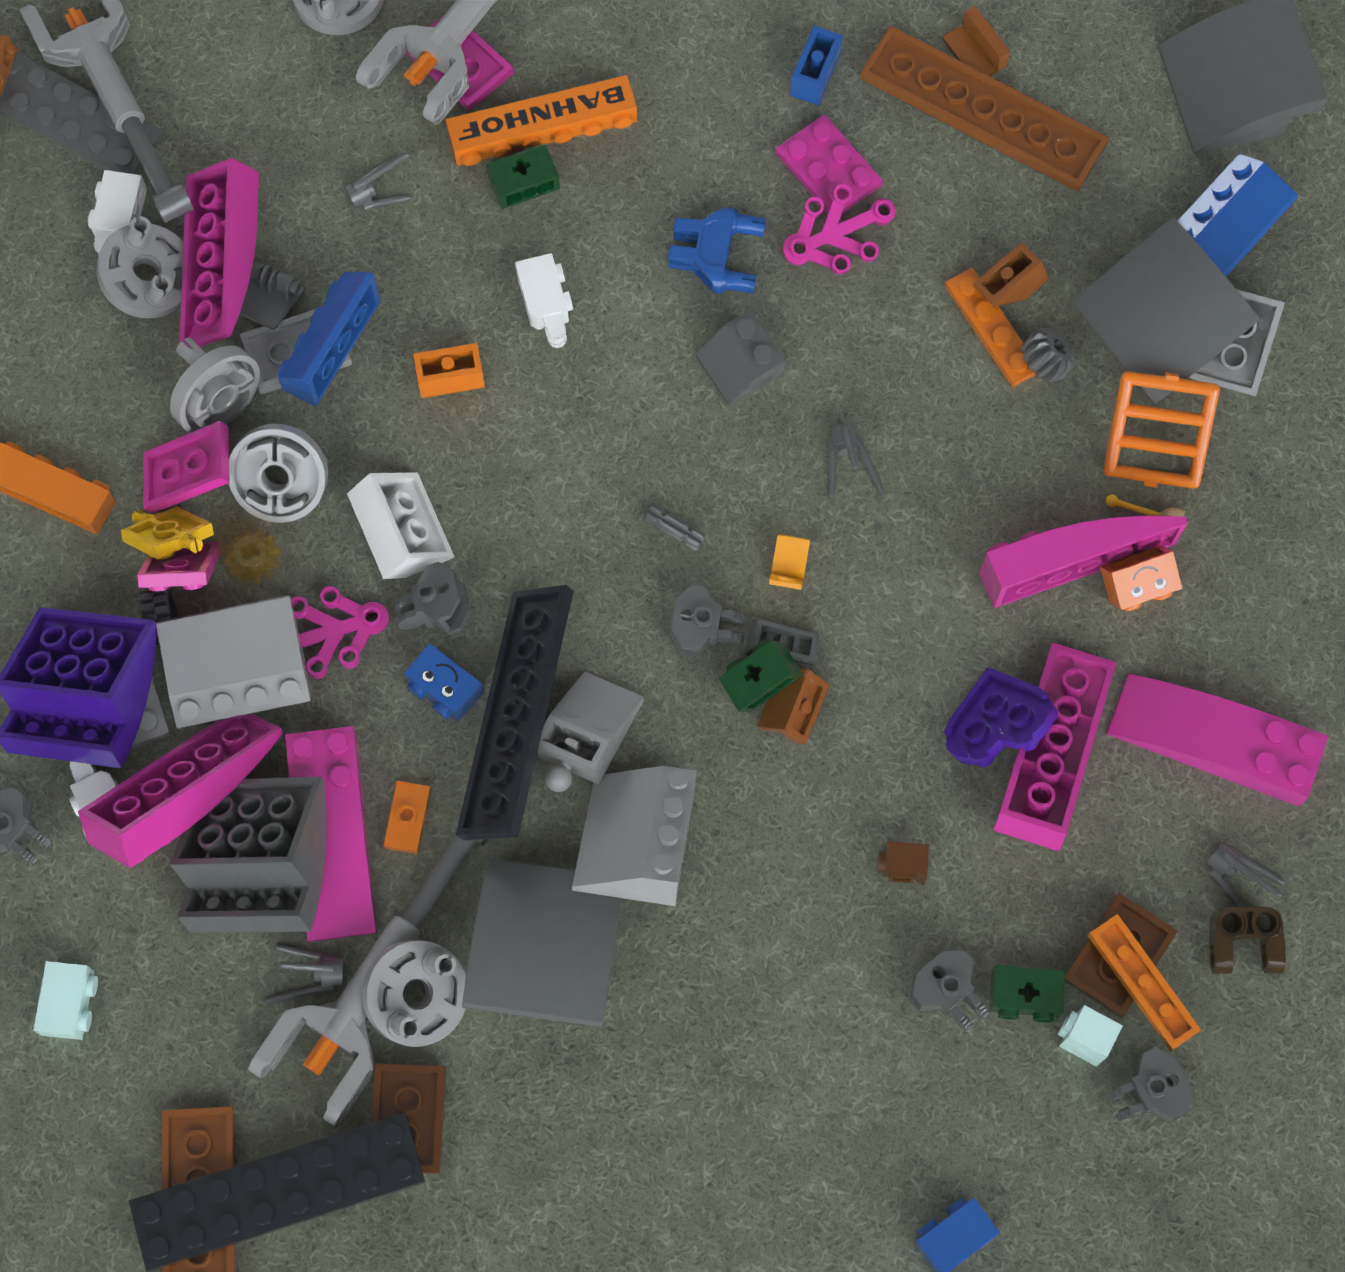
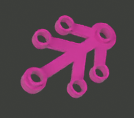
(834, 233)
(334, 630)

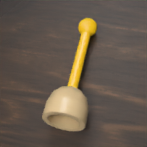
(1113, 501)

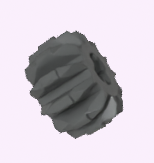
(1048, 355)

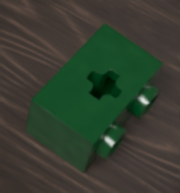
(538, 178)
(777, 673)
(1043, 983)

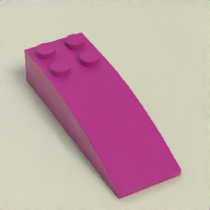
(217, 249)
(1070, 553)
(1219, 737)
(1050, 776)
(176, 789)
(346, 889)

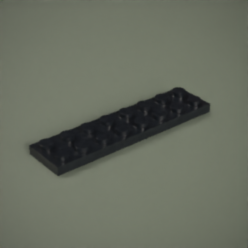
(515, 714)
(276, 1192)

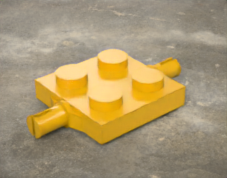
(166, 532)

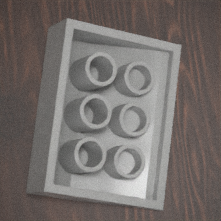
(1244, 360)
(233, 661)
(636, 834)

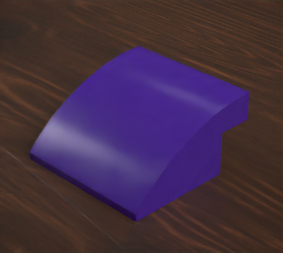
(78, 686)

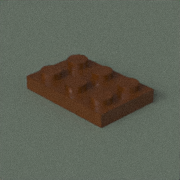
(1092, 973)
(421, 1095)

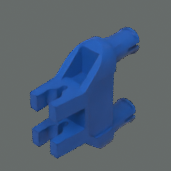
(712, 250)

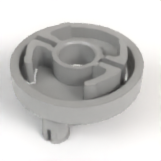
(331, 15)
(139, 246)
(213, 386)
(305, 473)
(434, 968)

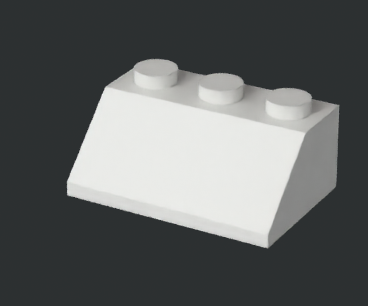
(399, 523)

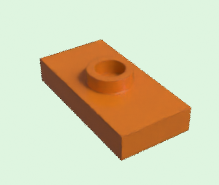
(407, 817)

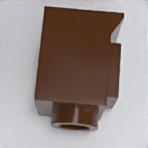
(904, 862)

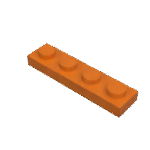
(990, 326)
(1144, 982)

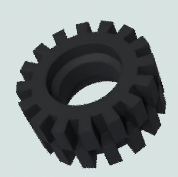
(157, 606)

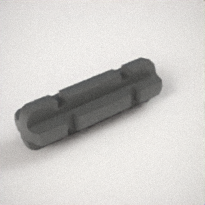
(675, 527)

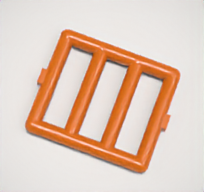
(1197, 451)

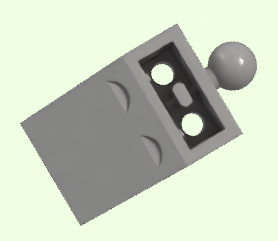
(591, 726)

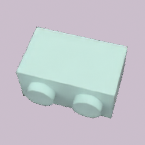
(65, 1000)
(1089, 1035)

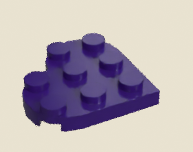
(998, 715)

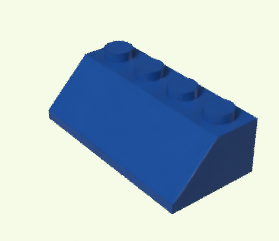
(1237, 210)
(330, 336)

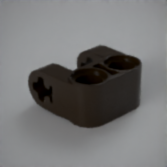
(1271, 941)

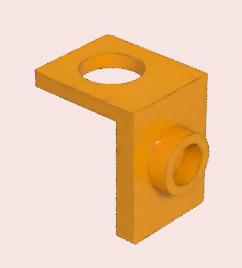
(789, 561)

